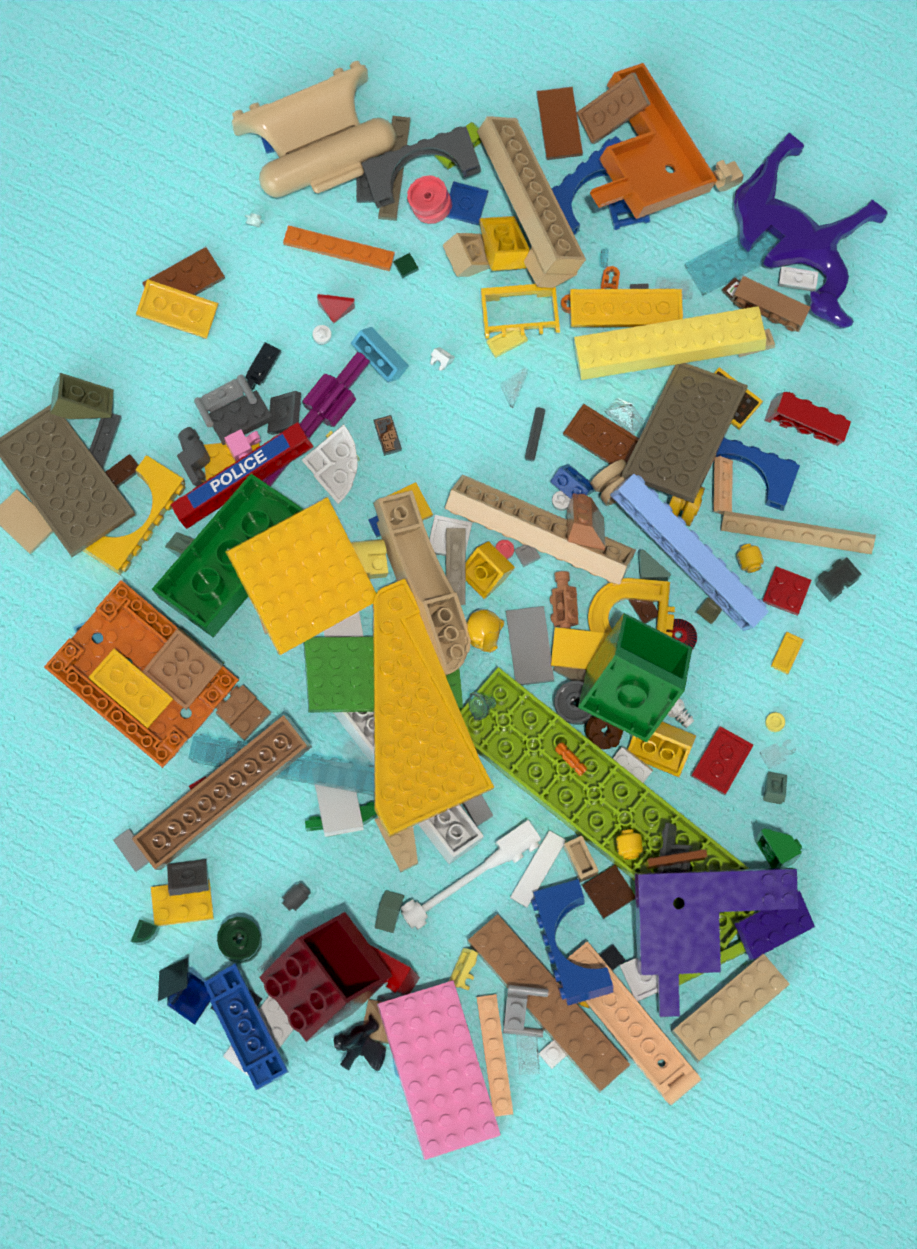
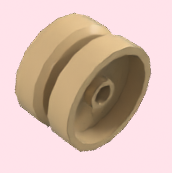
(609, 480)

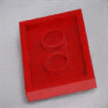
(722, 760)

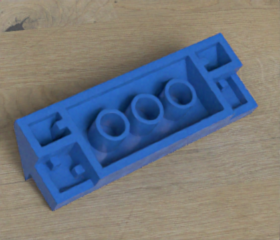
(245, 1027)

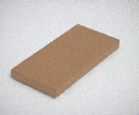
(613, 108)

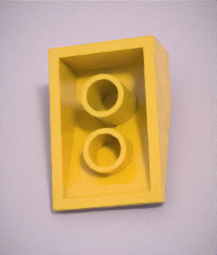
(503, 243)

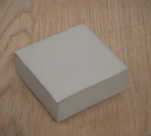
(526, 554)

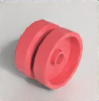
(429, 199)

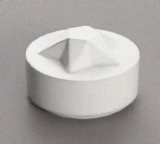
(321, 334)
(560, 501)

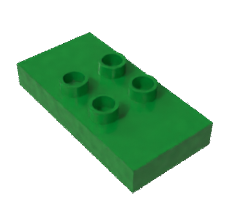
(202, 579)

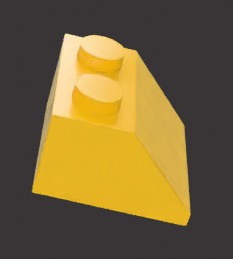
(487, 569)

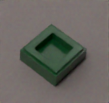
(406, 265)

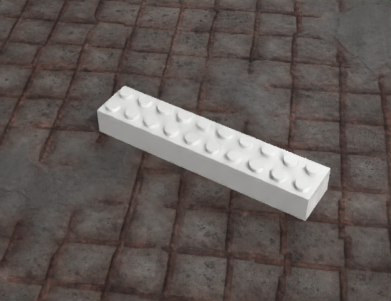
(450, 831)

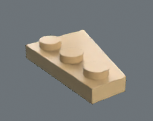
(401, 847)

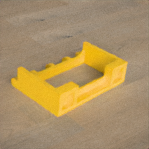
(495, 293)

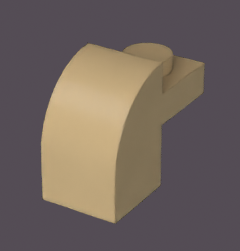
(727, 175)

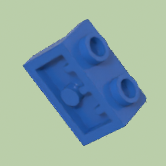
(571, 481)

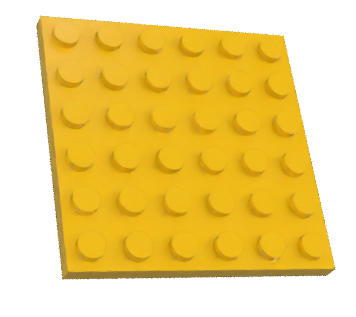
(302, 575)

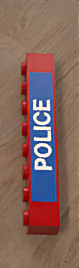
(260, 462)

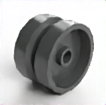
(565, 705)

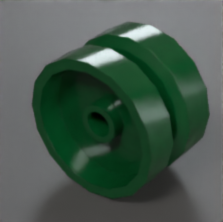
(239, 928)

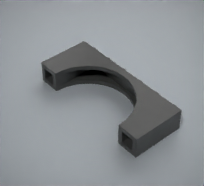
(452, 145)

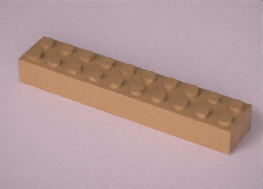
(221, 792)
(564, 1024)

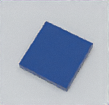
(467, 202)

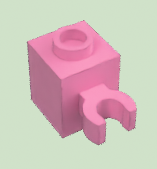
(241, 445)

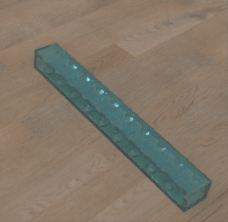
(305, 769)

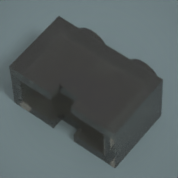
(841, 575)

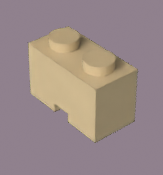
(580, 859)

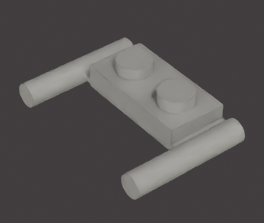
(223, 396)
(516, 1009)

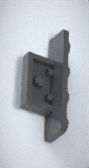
(670, 848)

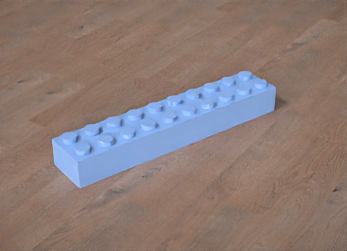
(689, 552)

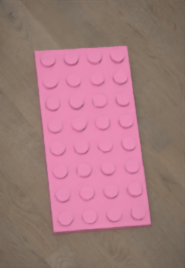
(438, 1070)

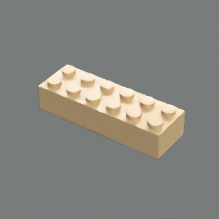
(730, 1008)

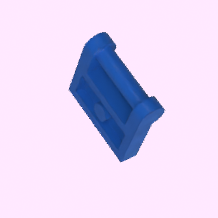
(621, 208)

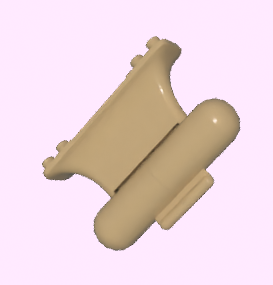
(316, 135)

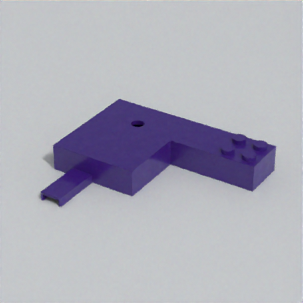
(689, 937)

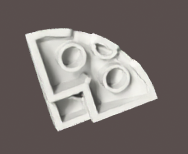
(334, 463)

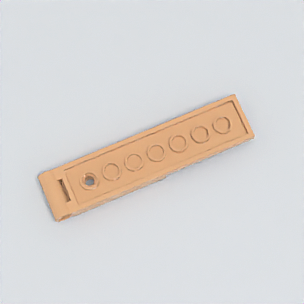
(638, 1033)

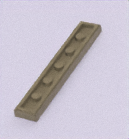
(402, 128)

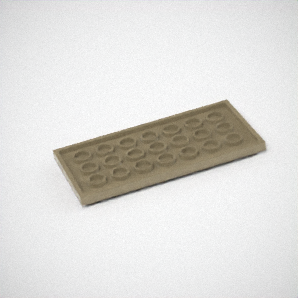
(685, 431)
(63, 480)

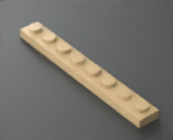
(798, 532)

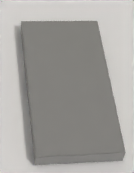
(529, 646)

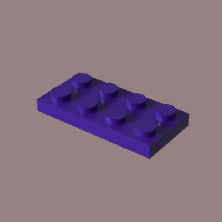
(772, 928)

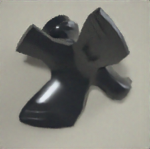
(360, 1043)

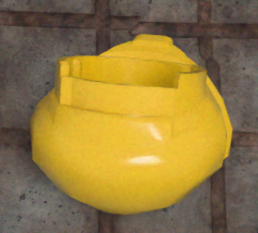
(484, 629)

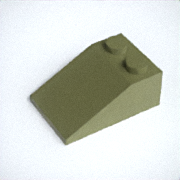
(80, 399)

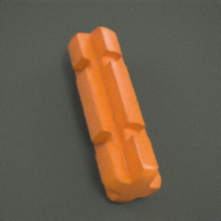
(571, 759)

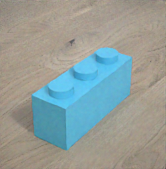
(380, 353)

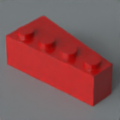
(808, 418)
(403, 976)

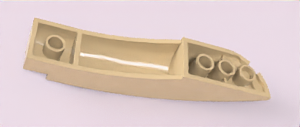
(416, 561)

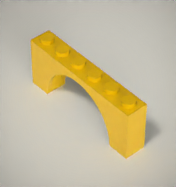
(119, 551)

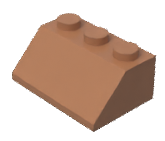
(585, 522)

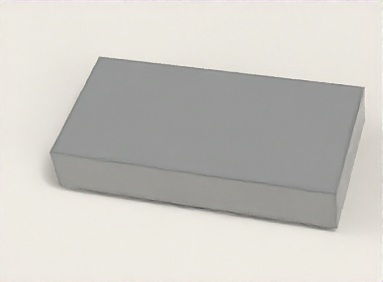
(130, 850)

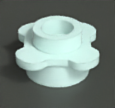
(254, 220)

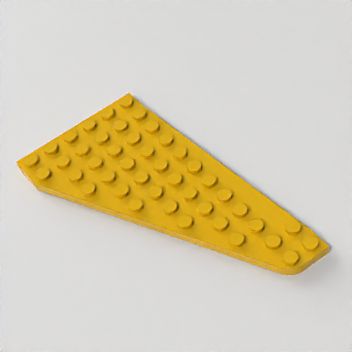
(420, 737)

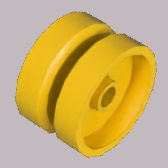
(689, 509)

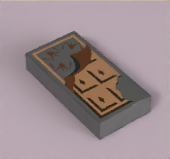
(387, 435)

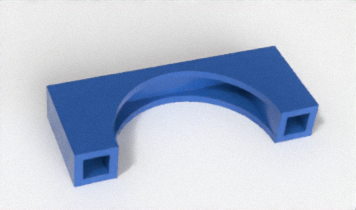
(576, 982)

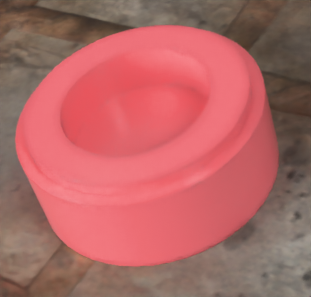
(506, 548)

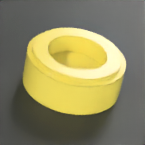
(775, 722)

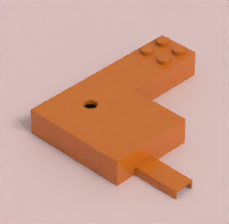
(640, 162)

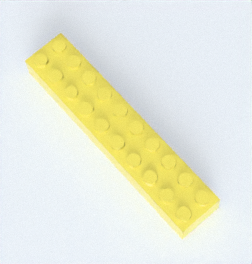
(670, 343)

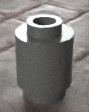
(295, 896)

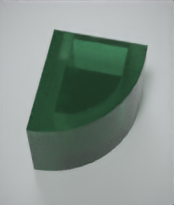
(144, 933)

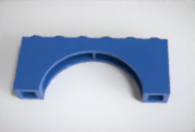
(572, 183)
(775, 471)

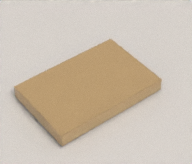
(23, 522)

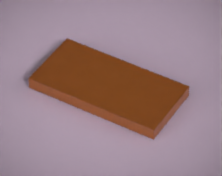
(559, 123)
(600, 436)

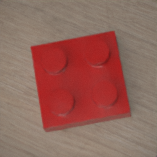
(786, 591)

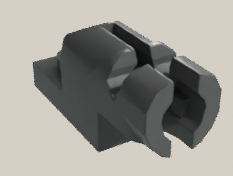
(193, 456)

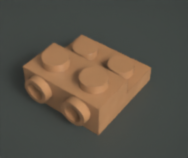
(242, 712)

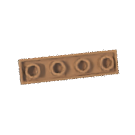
(772, 304)

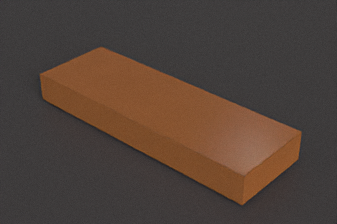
(676, 859)

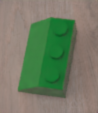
(778, 848)

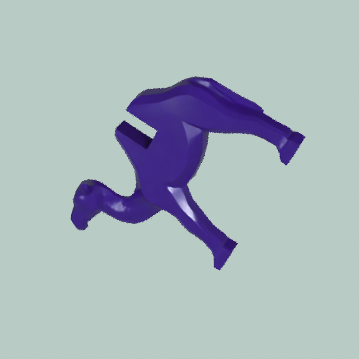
(799, 234)

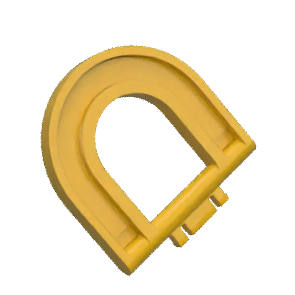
(630, 590)

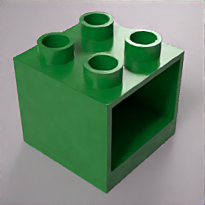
(635, 677)

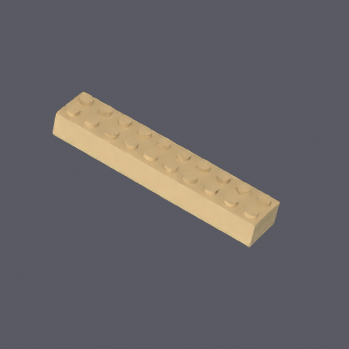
(531, 195)
(535, 528)

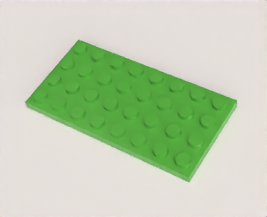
(343, 675)

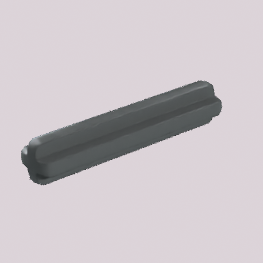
(535, 434)

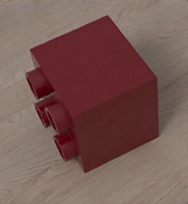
(325, 976)

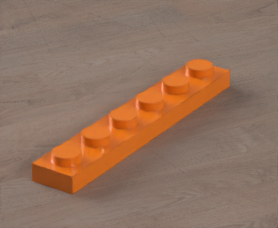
(339, 248)

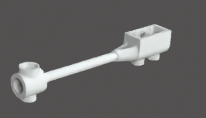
(509, 849)

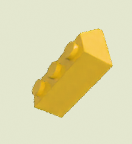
(665, 749)

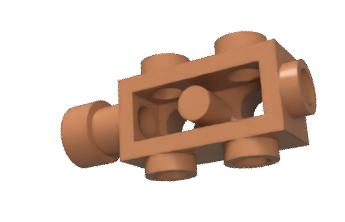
(564, 602)

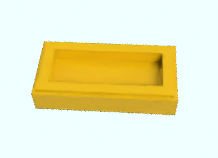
(787, 653)

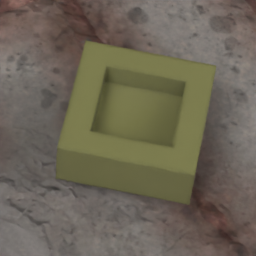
(709, 610)

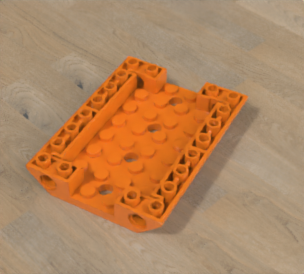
(137, 634)

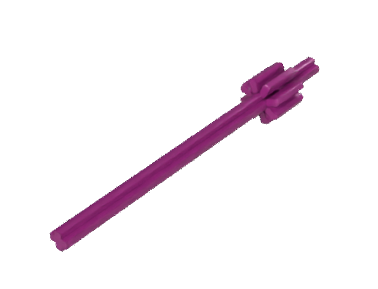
(328, 401)

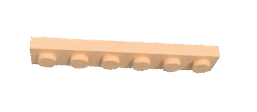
(494, 1055)

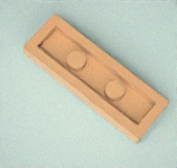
(723, 484)

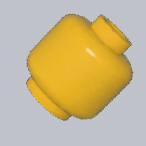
(750, 558)
(629, 844)

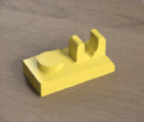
(461, 970)

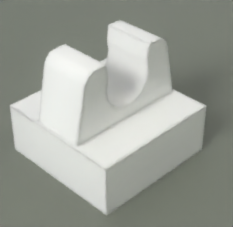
(442, 356)

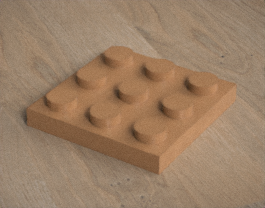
(182, 668)

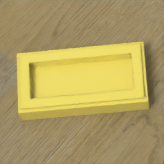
(501, 345)

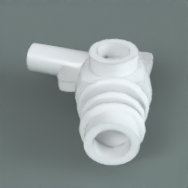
(677, 710)

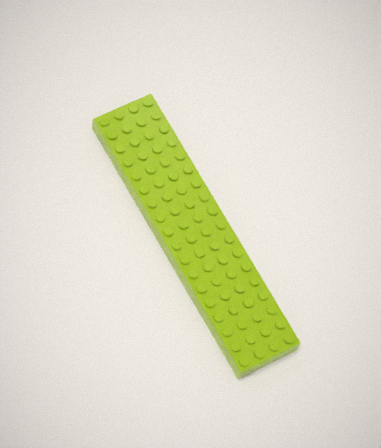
(598, 805)

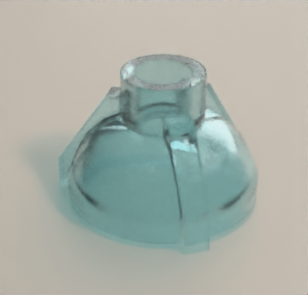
(480, 705)

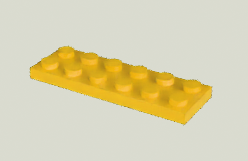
(624, 307)

